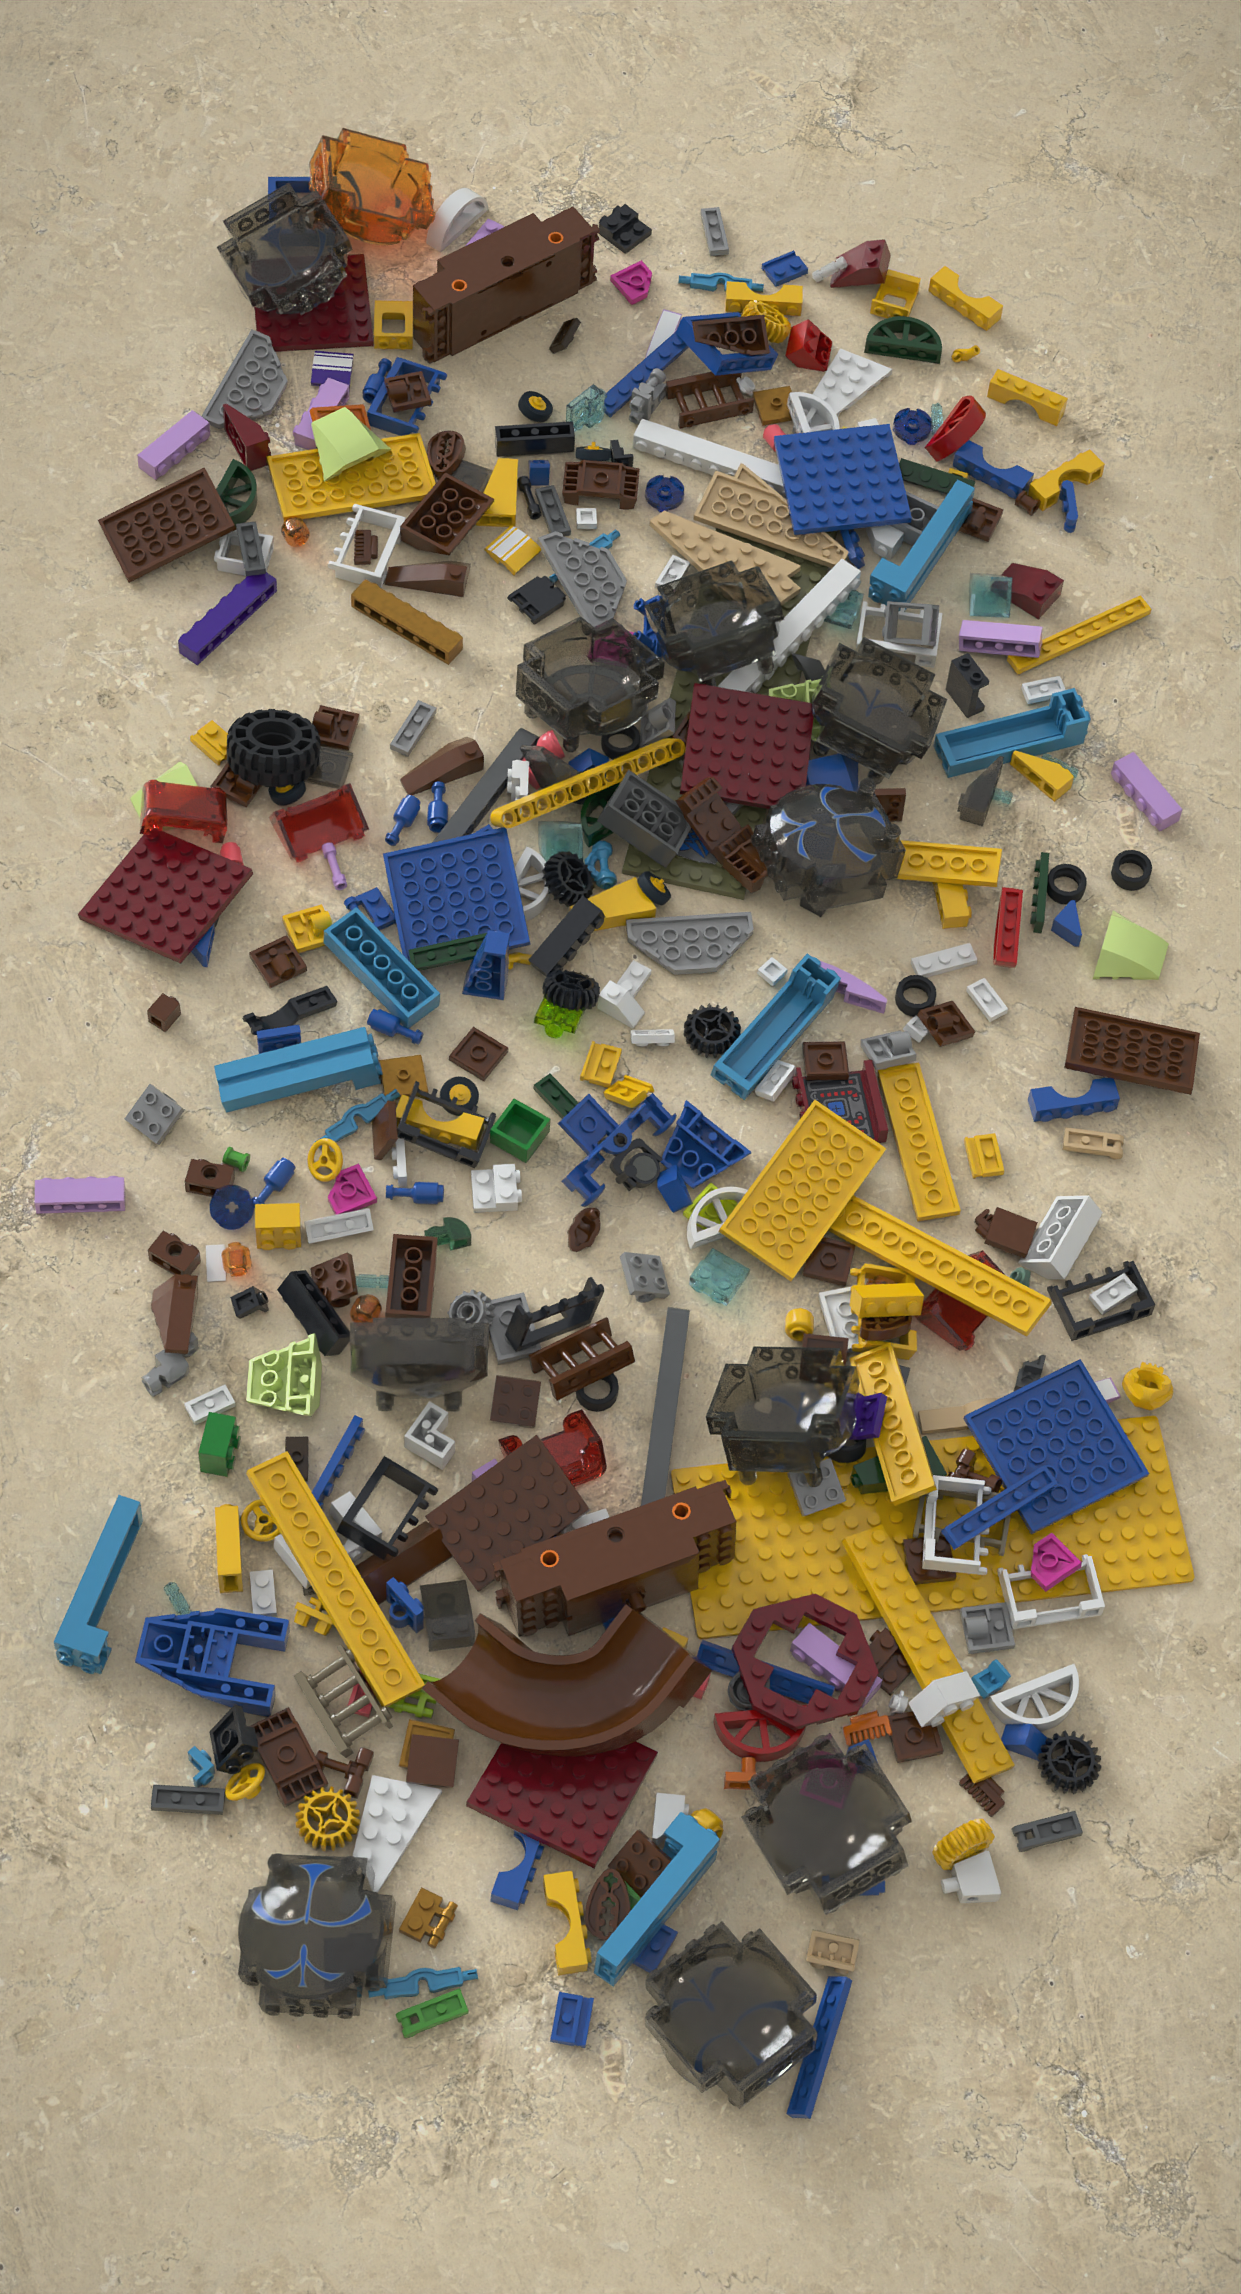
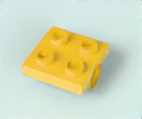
(307, 927)

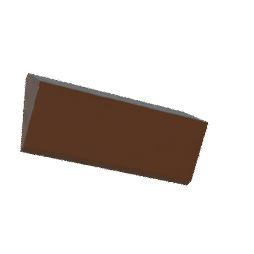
(416, 1558)

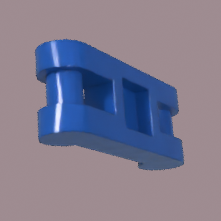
(1069, 505)

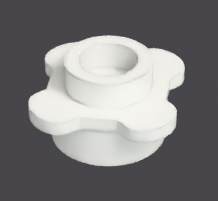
(746, 385)
(898, 1703)

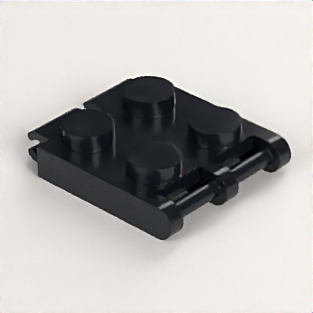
(538, 598)

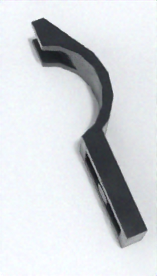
(293, 1010)

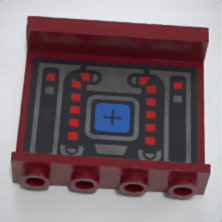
(851, 1099)

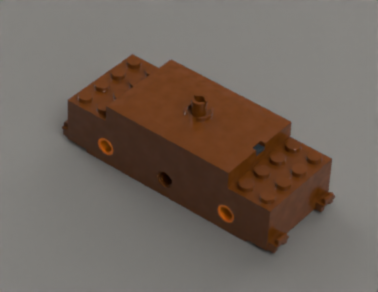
(502, 281)
(618, 1561)

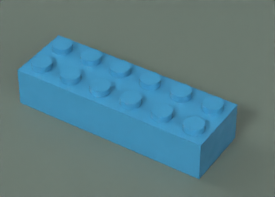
(381, 968)

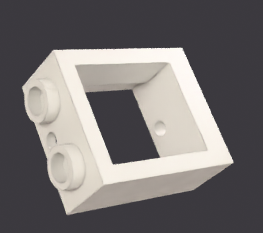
(236, 566)

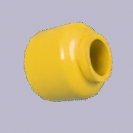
(799, 1322)
(709, 1820)

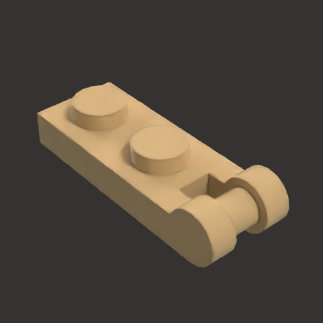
(1093, 1142)

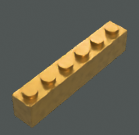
(407, 621)

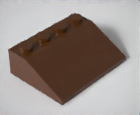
(444, 516)

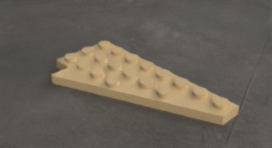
(759, 513)
(709, 548)

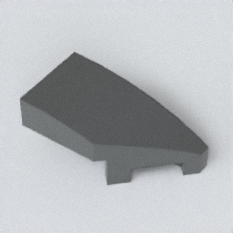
(811, 667)
(1030, 1372)

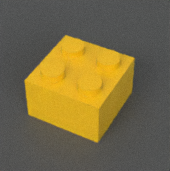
(278, 1226)

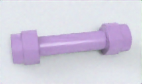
(338, 879)

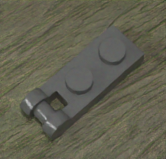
(1047, 1830)

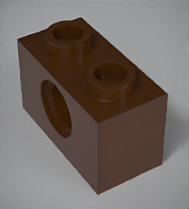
(200, 1169)
(167, 1244)

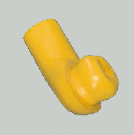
(965, 354)
(518, 957)

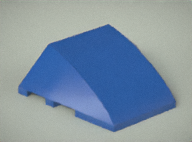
(833, 770)
(700, 1148)

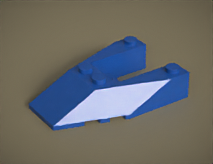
(200, 1650)

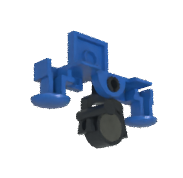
(590, 1123)

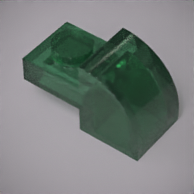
(452, 1232)

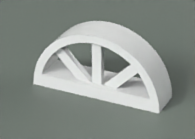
(454, 217)
(799, 400)
(534, 859)
(711, 1234)
(1032, 1689)

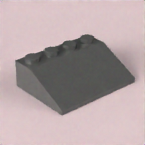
(645, 819)

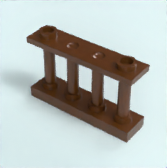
(706, 382)
(587, 1372)

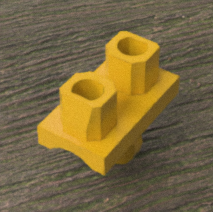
(304, 1615)

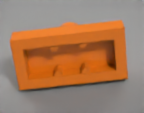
(740, 1780)

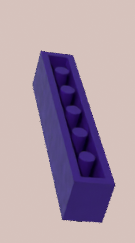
(226, 616)

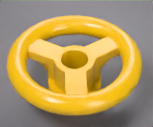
(329, 1159)
(259, 1527)
(247, 1786)

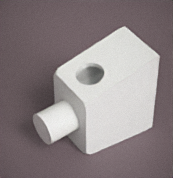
(973, 1880)

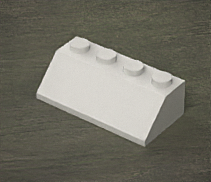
(1061, 1236)

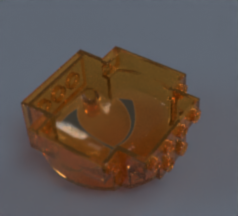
(372, 187)

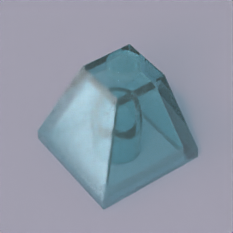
(989, 595)
(559, 837)

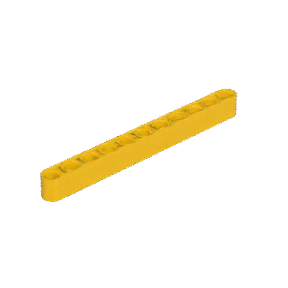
(580, 783)

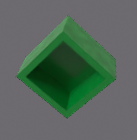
(520, 1130)
(218, 1444)

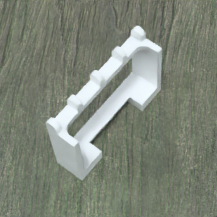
(377, 518)
(924, 656)
(951, 1564)
(1030, 1618)

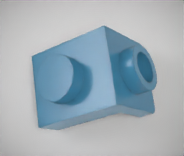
(991, 1679)
(201, 1761)

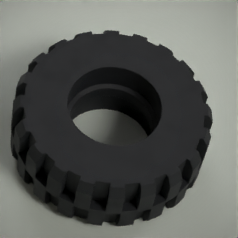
(273, 748)

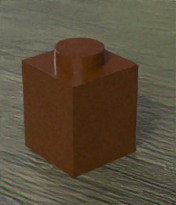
(164, 1012)

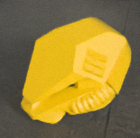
(1147, 1386)

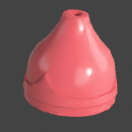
(550, 742)

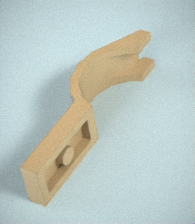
(948, 1418)

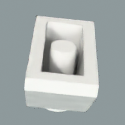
(885, 540)
(620, 1004)
(666, 1810)

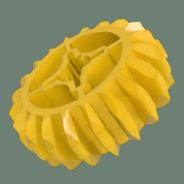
(776, 324)
(311, 1809)
(963, 1843)

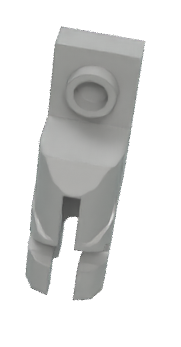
(169, 1370)

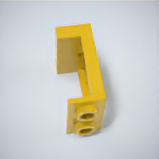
(896, 285)
(393, 311)

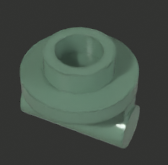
(1021, 1275)

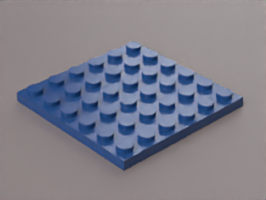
(842, 479)
(456, 890)
(1067, 1428)

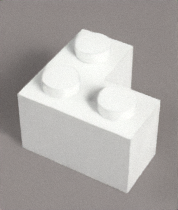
(426, 1436)
(943, 1698)

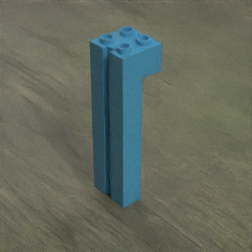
(903, 582)
(1030, 732)
(777, 1027)
(299, 1069)
(78, 1637)
(692, 1854)

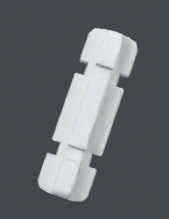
(829, 269)

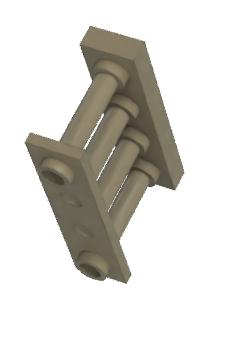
(321, 1701)

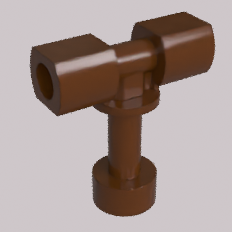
(965, 1470)
(353, 1771)

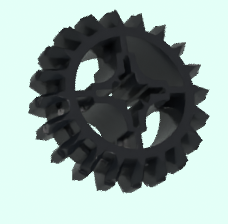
(565, 866)
(571, 990)
(705, 1021)
(1052, 1766)

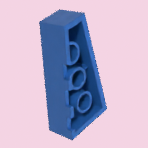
(489, 969)

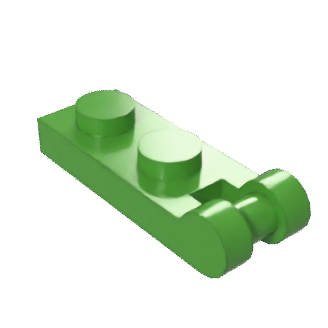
(432, 2013)

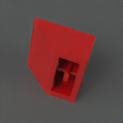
(808, 347)

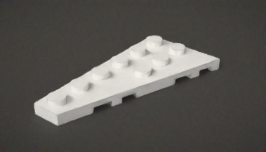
(847, 382)
(391, 1822)

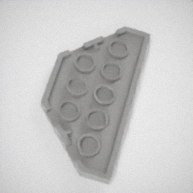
(251, 382)
(586, 574)
(692, 941)

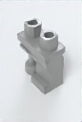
(647, 396)

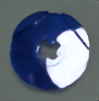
(912, 434)
(661, 501)
(223, 1197)

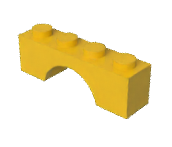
(786, 300)
(982, 311)
(1047, 404)
(1083, 468)
(463, 1131)
(560, 1893)

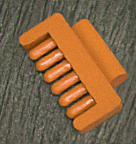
(865, 1723)

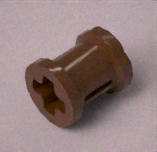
(1027, 502)

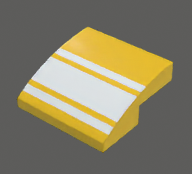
(513, 549)

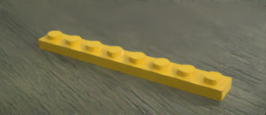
(1083, 633)

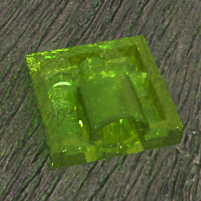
(566, 1019)

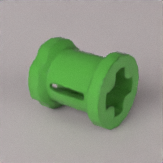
(236, 1159)

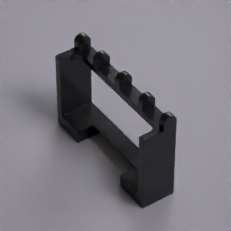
(414, 1136)
(575, 1310)
(1088, 1326)
(405, 1479)

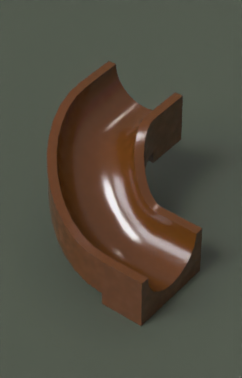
(571, 1701)

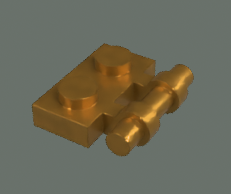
(421, 1915)

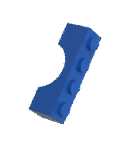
(1009, 481)
(1049, 1105)
(511, 1885)

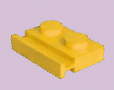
(211, 741)
(601, 1064)
(628, 1092)
(984, 1156)

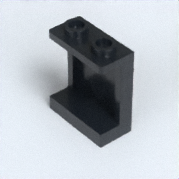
(964, 683)

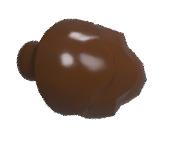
(584, 1229)

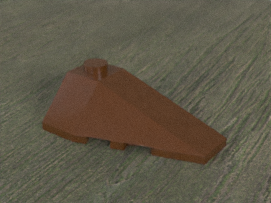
(736, 334)
(434, 577)
(446, 765)
(174, 1311)

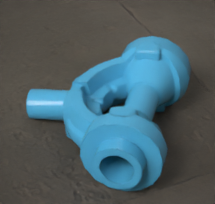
(601, 851)

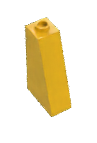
(503, 488)
(623, 903)
(228, 1549)

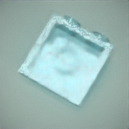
(587, 408)
(848, 611)
(718, 1277)

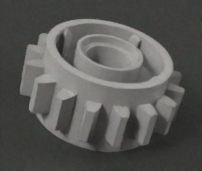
(472, 1302)

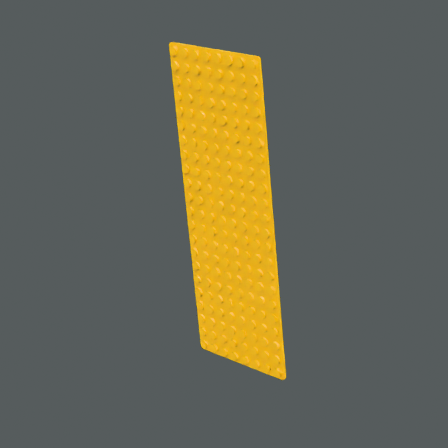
(784, 1556)

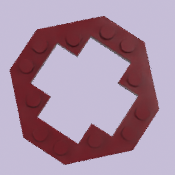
(821, 1706)

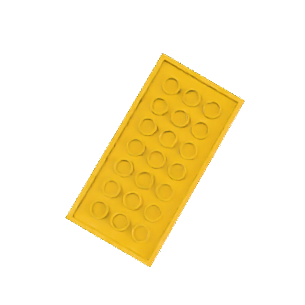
(377, 482)
(802, 1190)

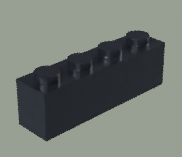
(534, 438)
(567, 937)
(314, 1312)

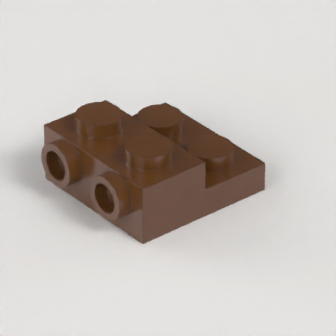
(889, 1660)

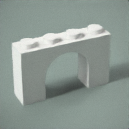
(337, 1511)

